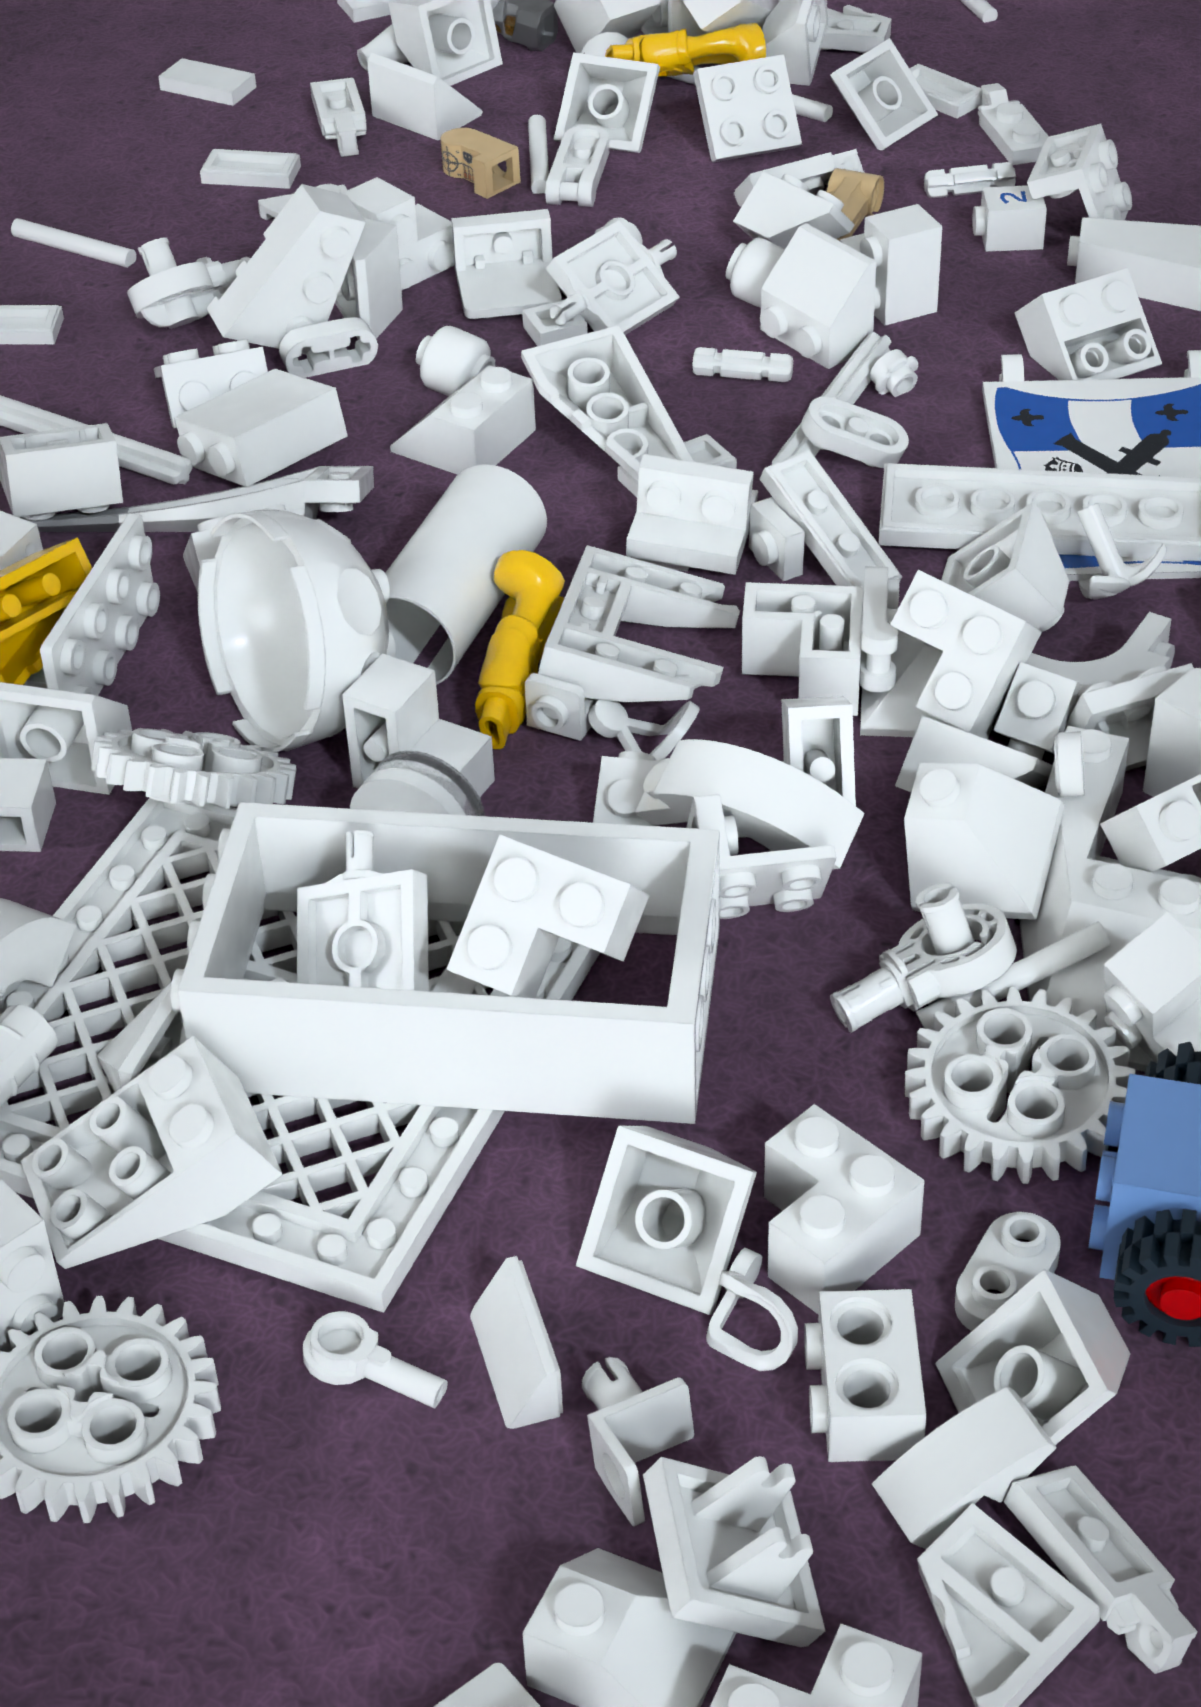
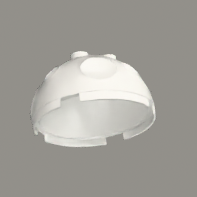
(289, 624)

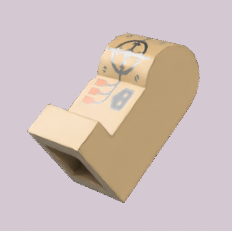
(476, 158)

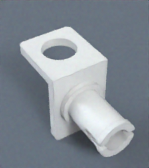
(632, 1427)

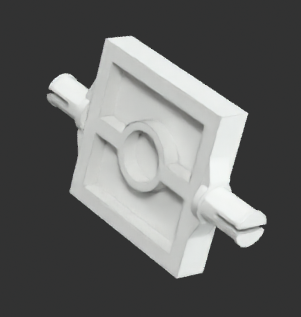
(612, 280)
(364, 925)

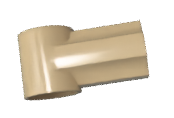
(858, 192)

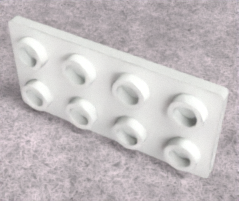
(102, 616)

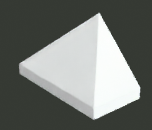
(142, 1041)

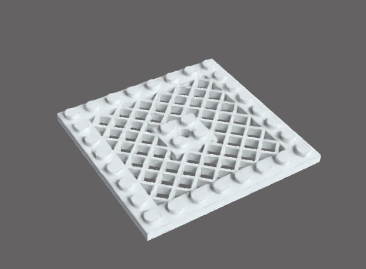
(341, 1247)

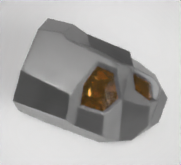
(527, 22)

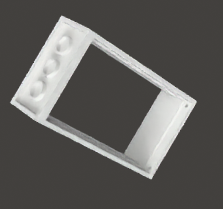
(442, 1044)

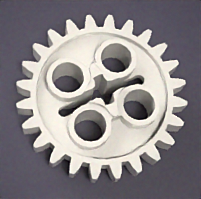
(192, 767)
(1052, 1115)
(102, 1408)

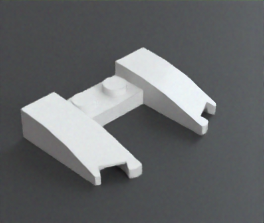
(620, 589)

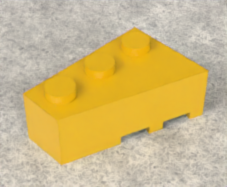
(32, 601)

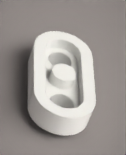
(854, 432)
(1005, 1264)

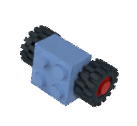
(1154, 1198)

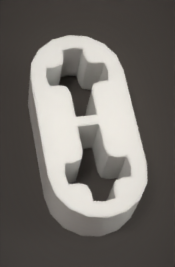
(328, 347)

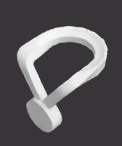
(612, 721)
(739, 1284)

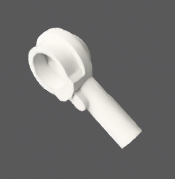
(346, 1350)

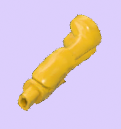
(680, 53)
(517, 641)

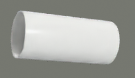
(451, 562)

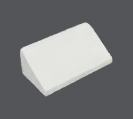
(517, 1348)

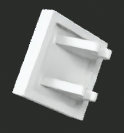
(747, 108)
(734, 1550)

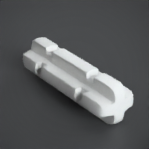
(968, 179)
(742, 364)

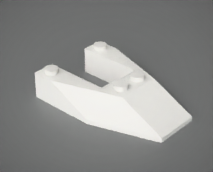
(1096, 888)

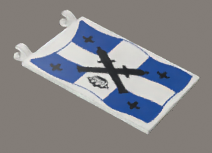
(1099, 428)

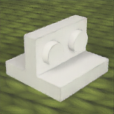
(691, 514)

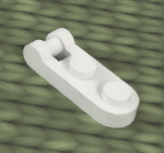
(578, 166)
(878, 636)

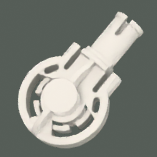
(181, 292)
(932, 959)

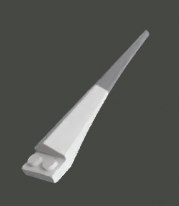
(331, 486)

